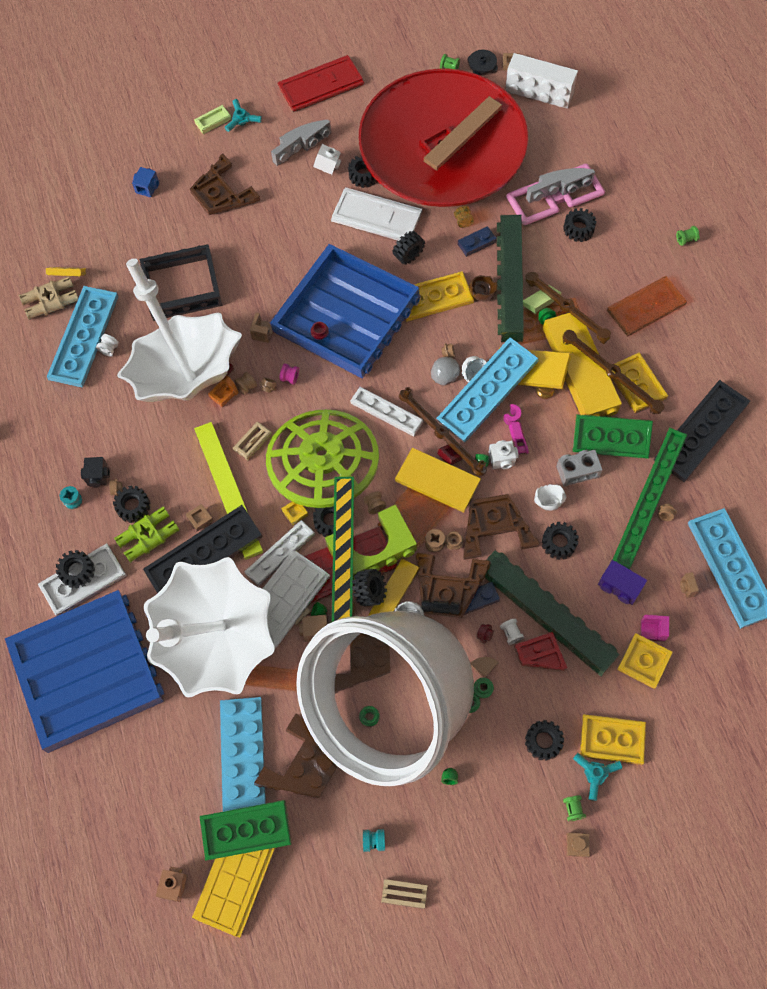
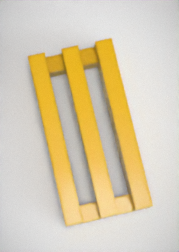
(65, 271)

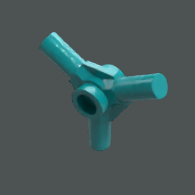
(241, 117)
(596, 773)

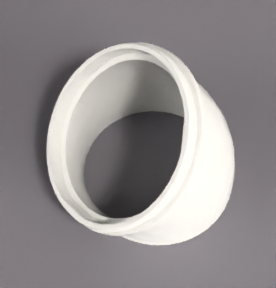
(434, 657)

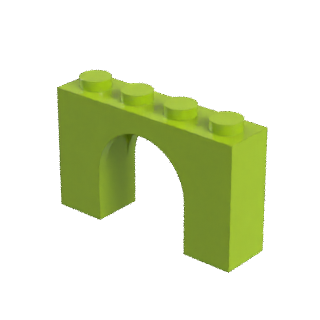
(399, 543)

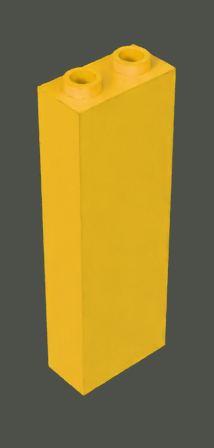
(585, 379)

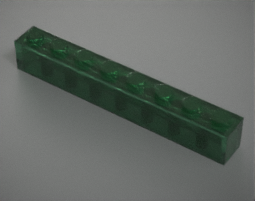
(511, 278)
(550, 614)

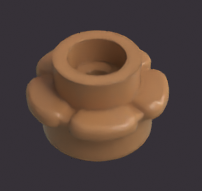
(448, 350)
(268, 384)
(115, 486)
(666, 512)
(453, 536)

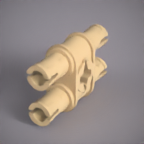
(56, 301)

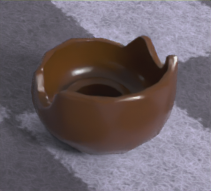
(483, 288)

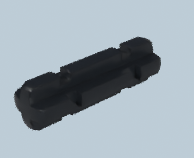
(440, 607)

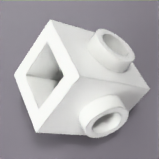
(503, 454)

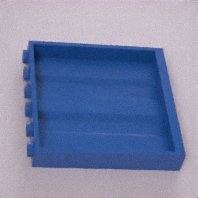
(355, 302)
(84, 671)

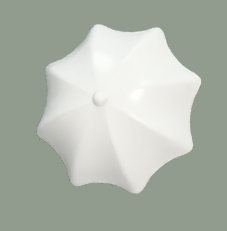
(179, 355)
(208, 627)

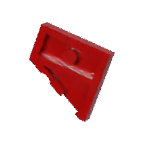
(541, 653)

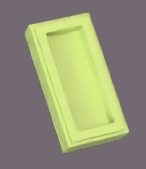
(212, 119)
(538, 301)

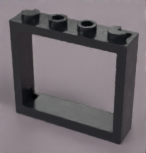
(182, 257)

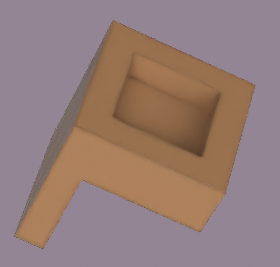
(260, 329)

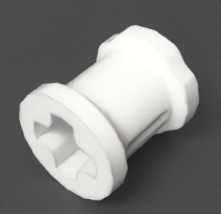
(512, 631)

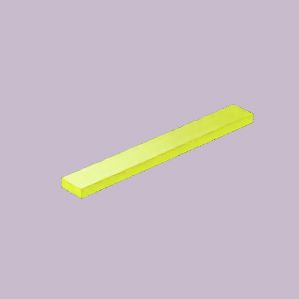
(223, 476)

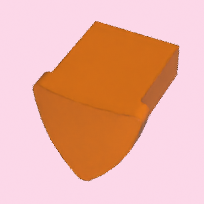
(223, 391)

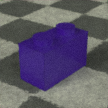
(621, 582)

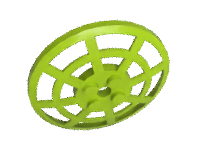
(321, 463)

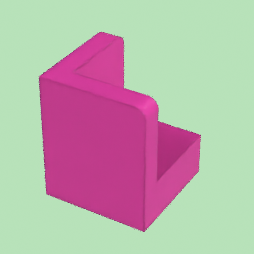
(655, 627)

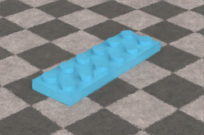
(82, 336)
(487, 389)
(731, 567)
(241, 752)

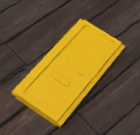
(232, 891)

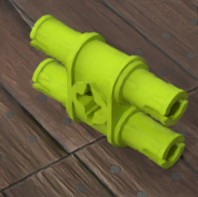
(146, 524)

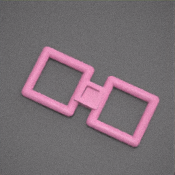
(553, 200)

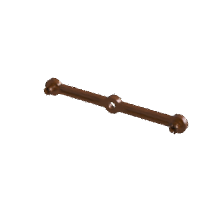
(602, 333)
(570, 337)
(442, 432)

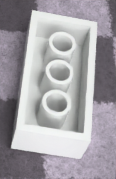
(540, 80)

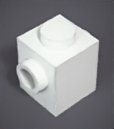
(327, 159)

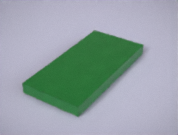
(612, 436)
(245, 830)

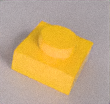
(294, 512)

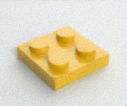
(645, 660)

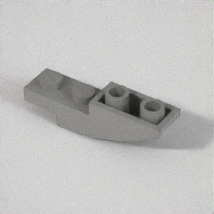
(300, 137)
(561, 180)

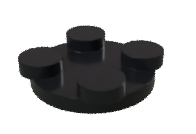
(483, 62)

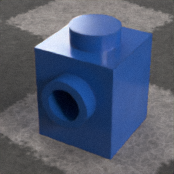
(145, 182)

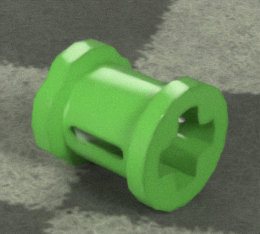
(449, 63)
(687, 235)
(574, 808)

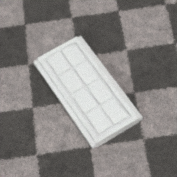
(375, 214)
(291, 592)

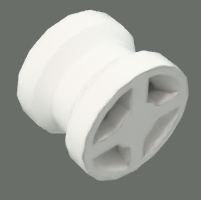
(107, 345)

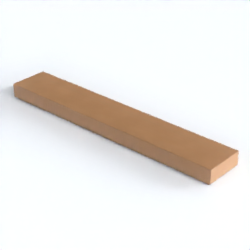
(462, 133)

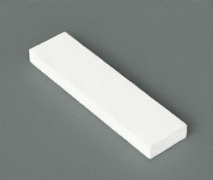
(387, 411)
(275, 556)

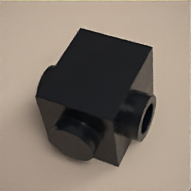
(95, 471)

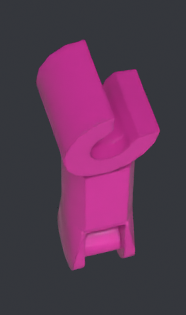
(516, 428)

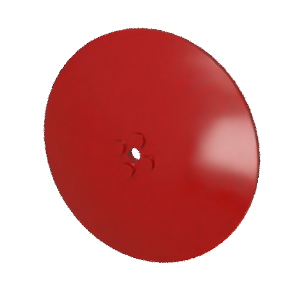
(421, 113)

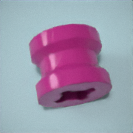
(289, 374)

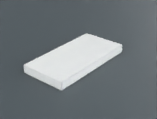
(106, 573)

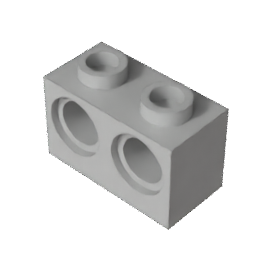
(581, 471)

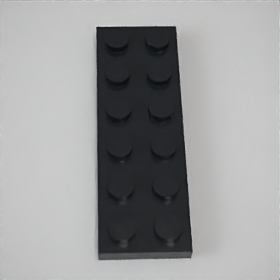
(707, 426)
(218, 541)

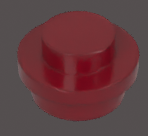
(319, 330)
(485, 633)

